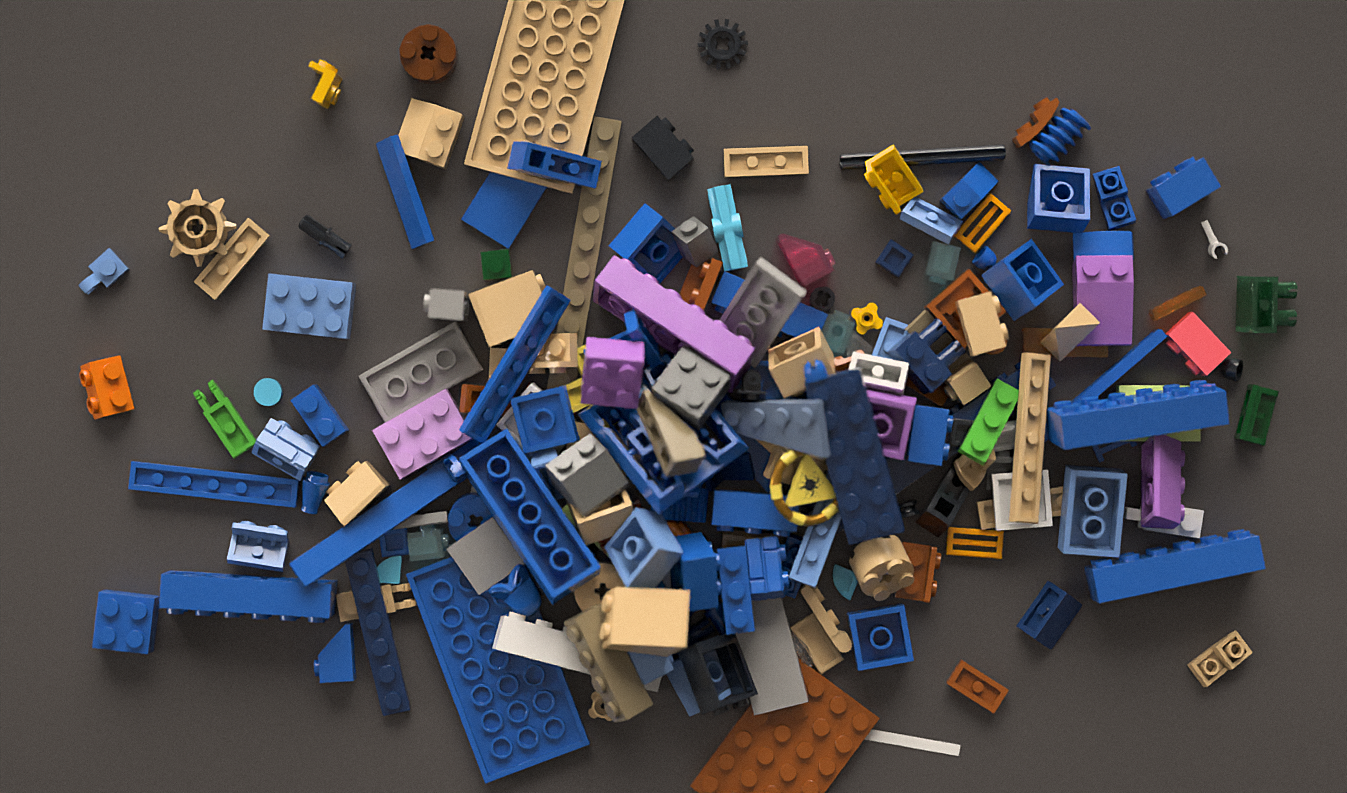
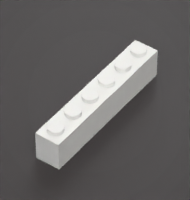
(542, 644)

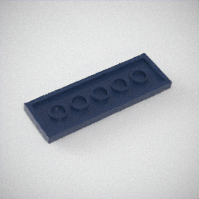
(856, 458)

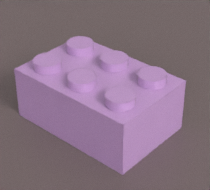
(422, 434)

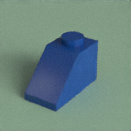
(968, 191)
(337, 659)

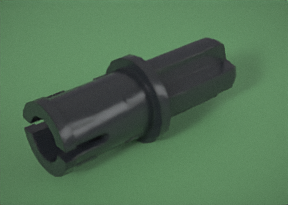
(324, 236)

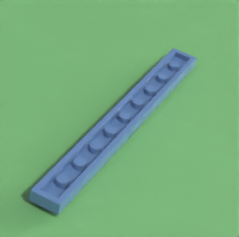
(819, 537)

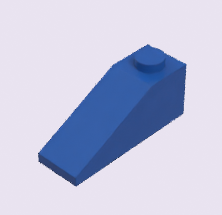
(554, 164)

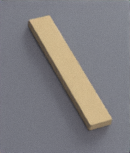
(1029, 438)

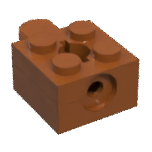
(945, 309)

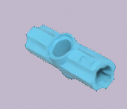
(727, 227)

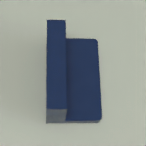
(1049, 615)

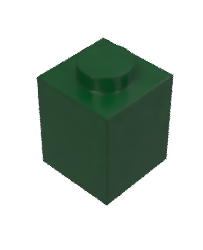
(496, 265)

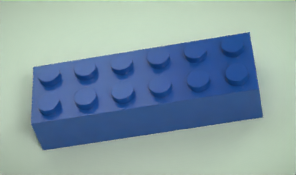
(1137, 415)
(529, 516)
(1174, 567)
(247, 594)

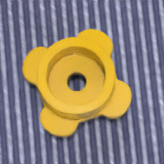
(874, 321)

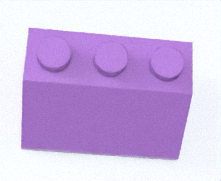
(1162, 482)

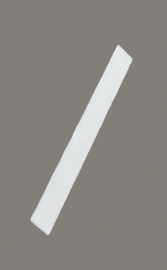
(913, 742)

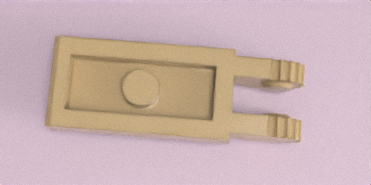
(348, 609)
(827, 619)

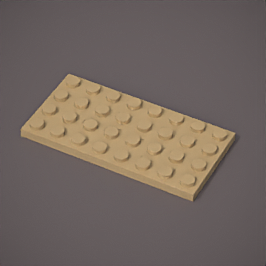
(543, 81)

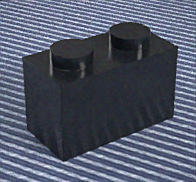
(663, 147)

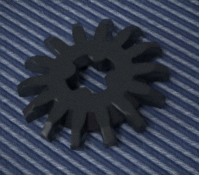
(722, 32)

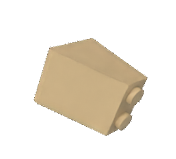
(506, 306)
(645, 620)

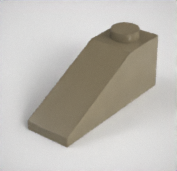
(670, 437)

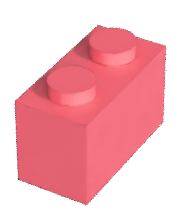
(1196, 344)

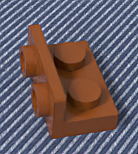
(700, 282)
(924, 561)

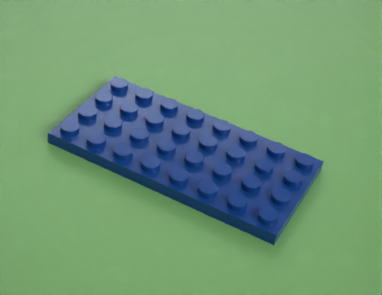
(508, 703)

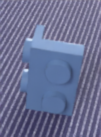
(258, 546)

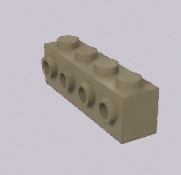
(610, 670)

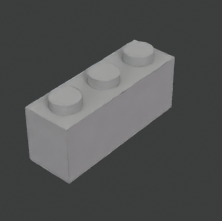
(447, 305)

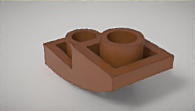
(1043, 113)

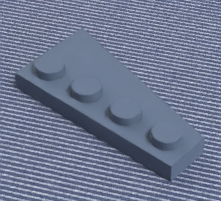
(781, 422)

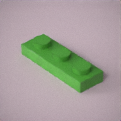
(989, 422)

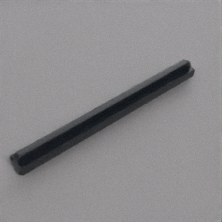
(931, 156)

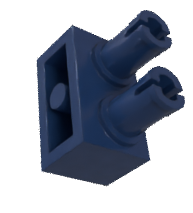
(925, 367)

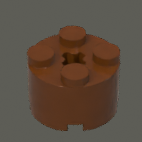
(429, 38)

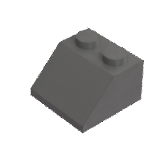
(586, 475)

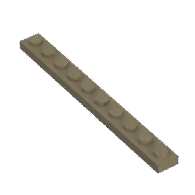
(587, 240)

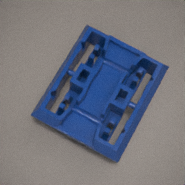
(640, 447)

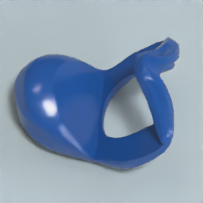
(521, 598)

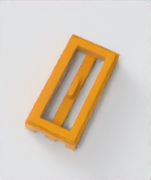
(997, 204)
(950, 541)

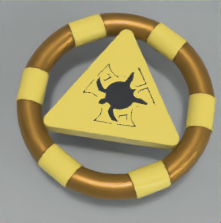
(807, 487)

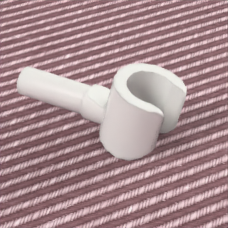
(1213, 240)

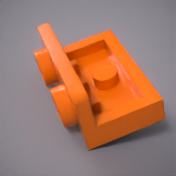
(106, 387)

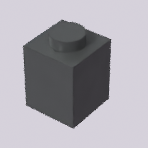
(694, 241)

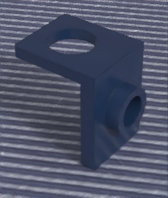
(738, 469)

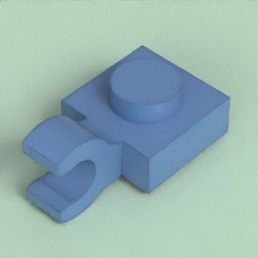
(106, 269)

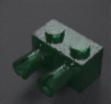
(1258, 304)

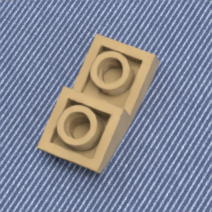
(1219, 658)

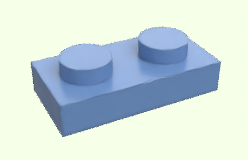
(931, 220)

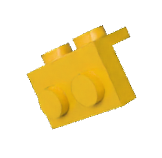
(327, 89)
(892, 178)

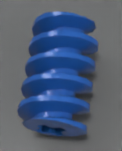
(1058, 135)

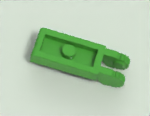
(226, 421)

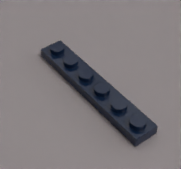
(377, 632)

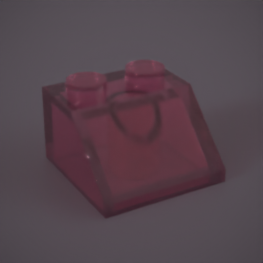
(805, 259)

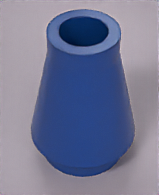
(313, 491)

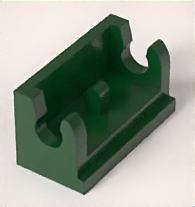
(1256, 414)

